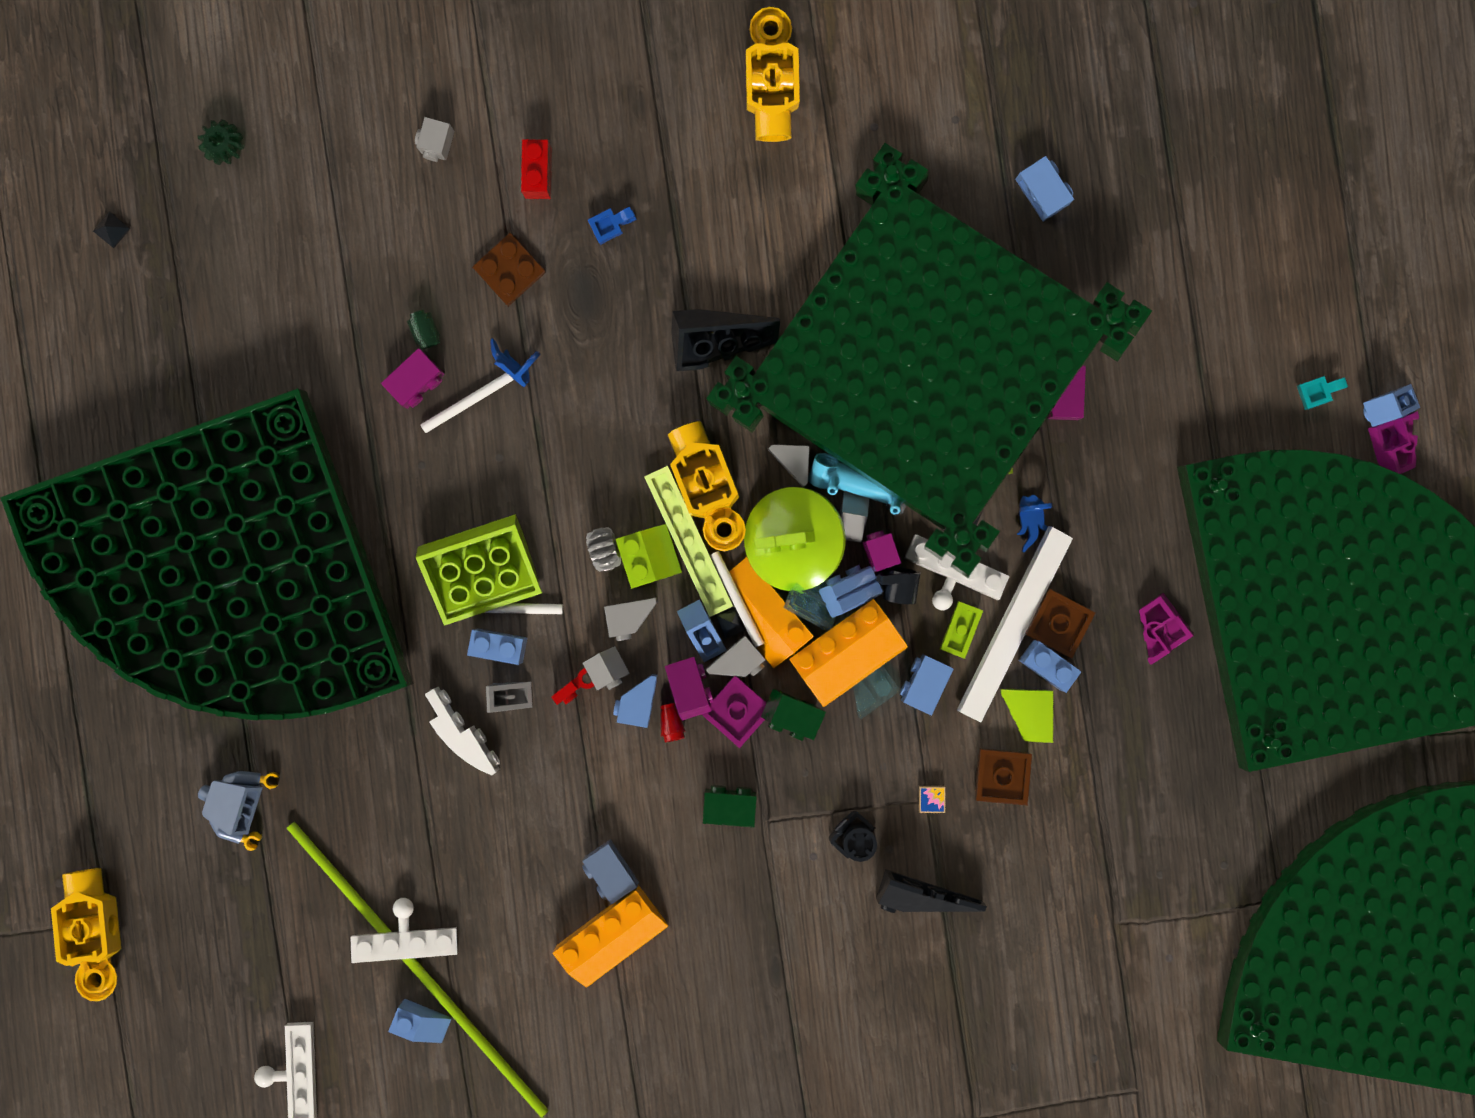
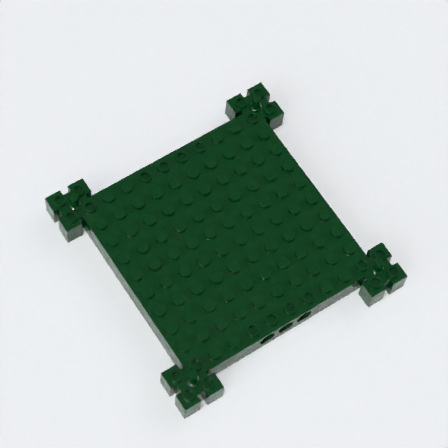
(927, 358)

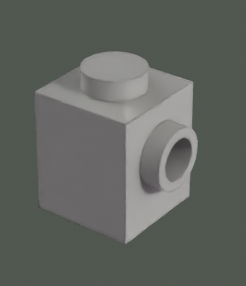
(434, 139)
(606, 669)

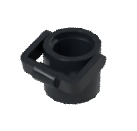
(900, 584)
(857, 838)

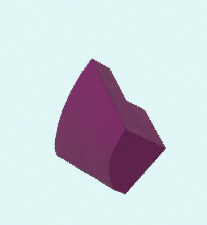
(1395, 443)
(1162, 628)

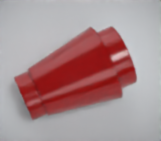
(671, 723)

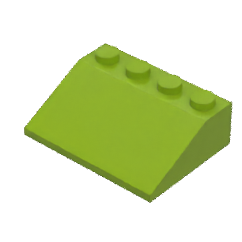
(478, 570)

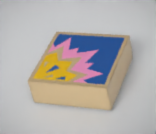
(931, 799)

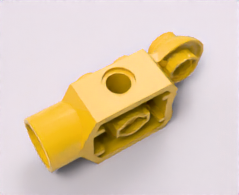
(772, 76)
(706, 484)
(87, 932)

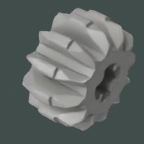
(603, 549)

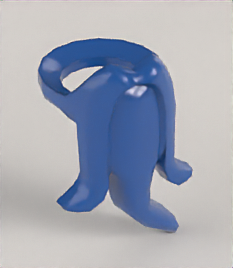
(510, 366)
(1031, 518)

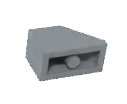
(627, 617)
(738, 660)

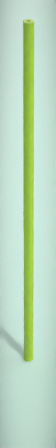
(420, 972)

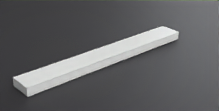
(1014, 624)

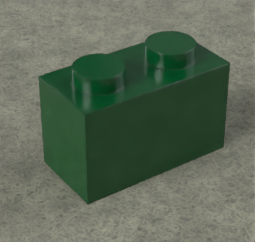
(793, 715)
(729, 806)

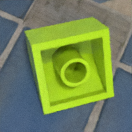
(648, 556)

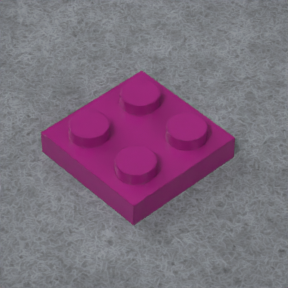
(736, 711)

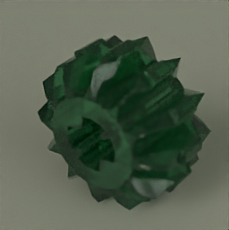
(220, 133)

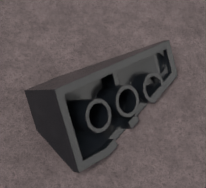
(712, 335)
(914, 895)

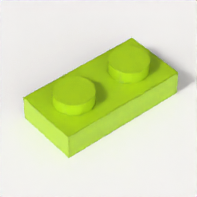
(961, 629)

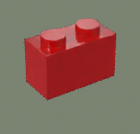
(536, 169)

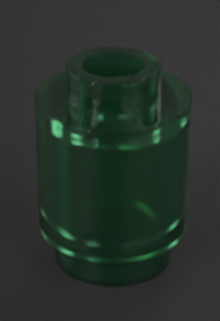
(423, 329)

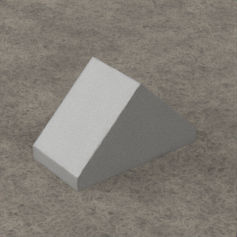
(794, 460)
(854, 515)
(508, 696)

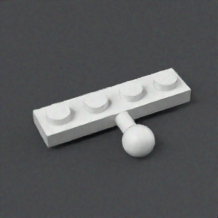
(983, 578)
(404, 943)
(298, 1072)

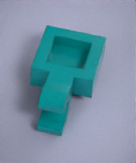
(1319, 391)

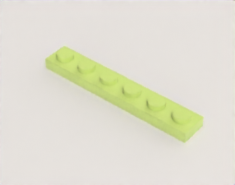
(688, 541)

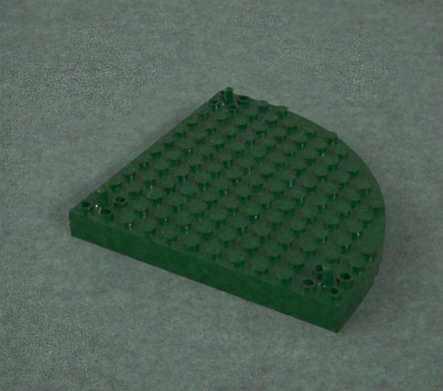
(217, 568)
(1332, 602)
(1368, 948)

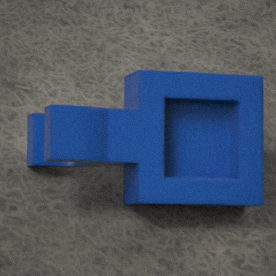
(607, 225)

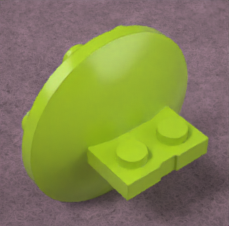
(794, 538)

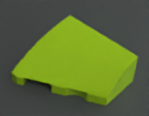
(1031, 712)

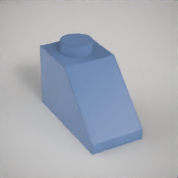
(1391, 405)
(701, 630)
(637, 703)
(419, 1023)

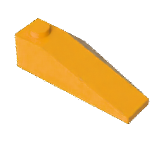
(778, 627)

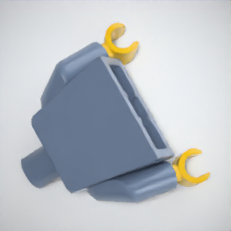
(232, 805)

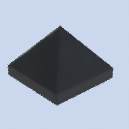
(111, 229)
(730, 622)

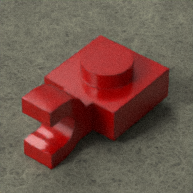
(568, 692)

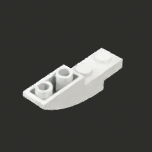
(467, 743)

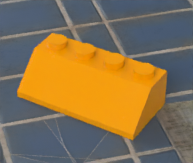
(848, 652)
(610, 937)

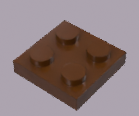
(509, 269)
(1060, 623)
(1003, 776)

